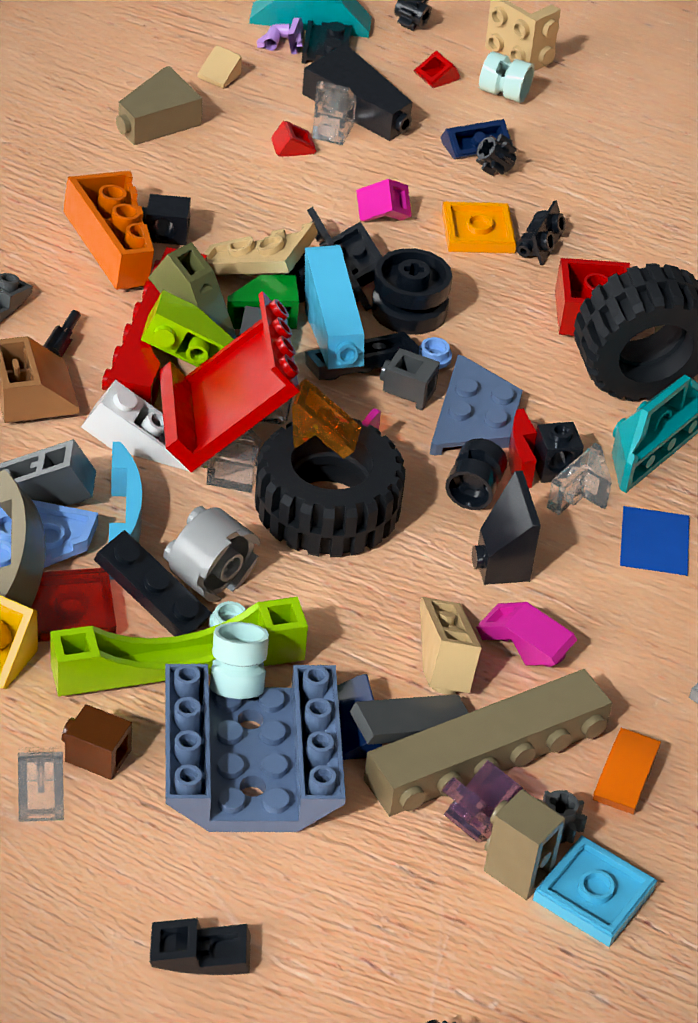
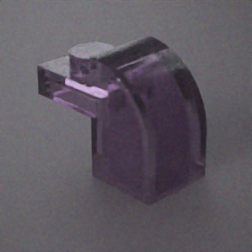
(478, 800)

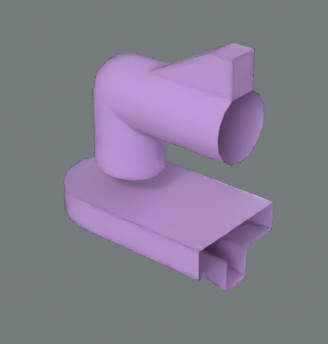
(277, 31)

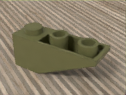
(193, 280)

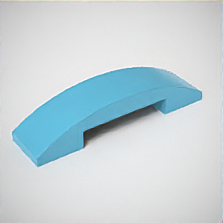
(126, 483)

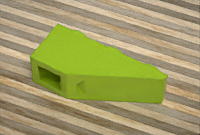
(183, 330)

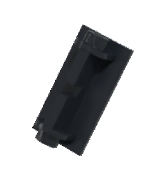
(542, 233)

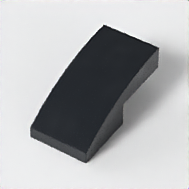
(205, 951)

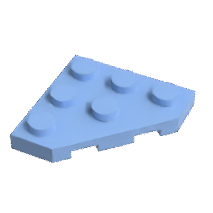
(66, 532)

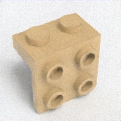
(523, 34)

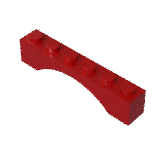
(134, 361)

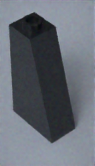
(378, 102)

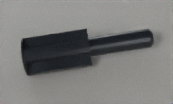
(60, 337)

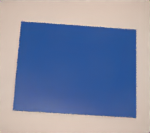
(655, 540)

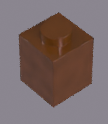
(97, 741)

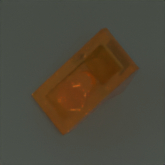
(319, 416)

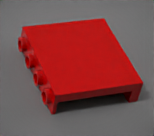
(229, 389)

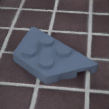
(475, 407)

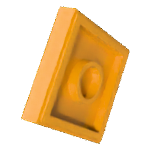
(478, 227)

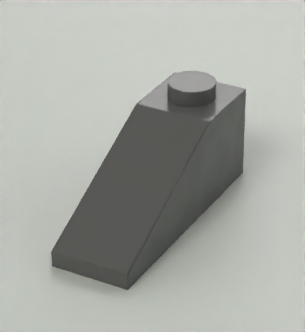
(54, 474)

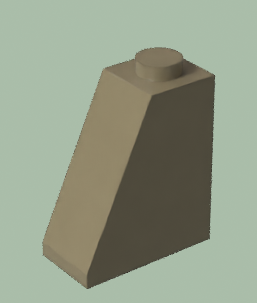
(159, 108)

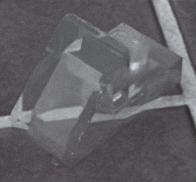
(583, 478)

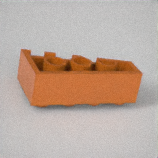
(111, 225)

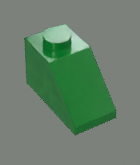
(275, 287)

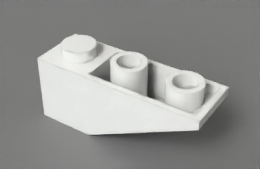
(133, 422)

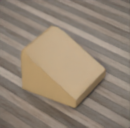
(221, 67)

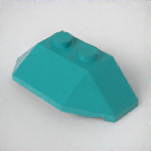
(284, 11)
(655, 432)

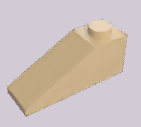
(448, 646)

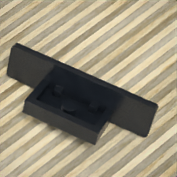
(358, 252)

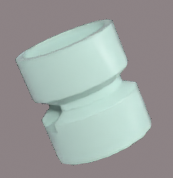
(506, 76)
(239, 660)

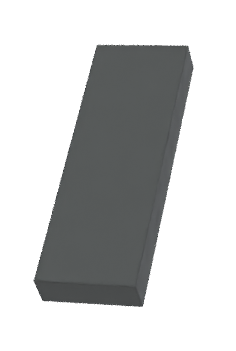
(398, 718)

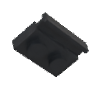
(324, 39)

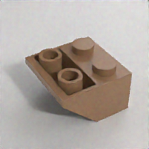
(33, 382)

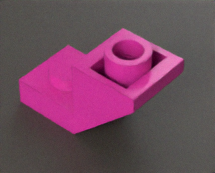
(534, 634)

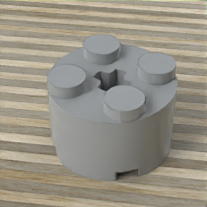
(212, 552)

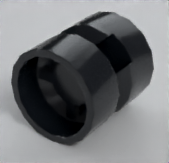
(476, 474)

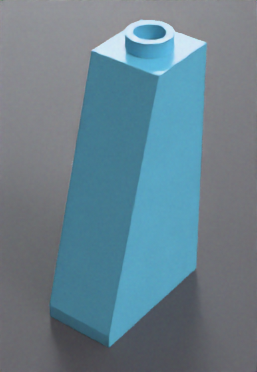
(333, 308)

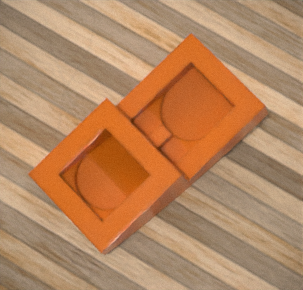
(626, 770)

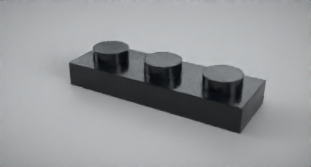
(376, 352)
(152, 585)

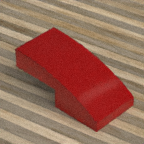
(522, 446)

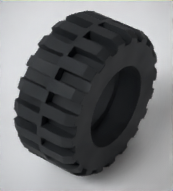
(624, 309)
(329, 518)

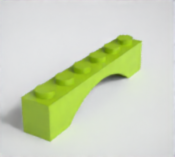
(100, 660)

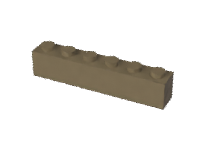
(504, 733)

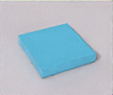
(595, 890)

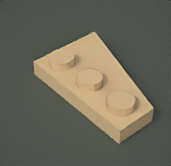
(269, 255)

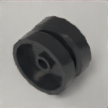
(411, 291)

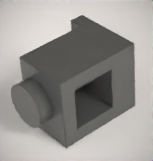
(410, 377)

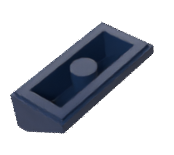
(464, 140)
(352, 740)

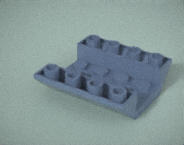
(288, 757)

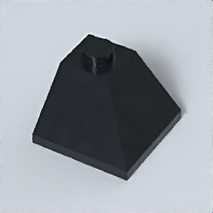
(508, 536)

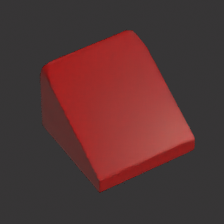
(437, 70)
(292, 140)

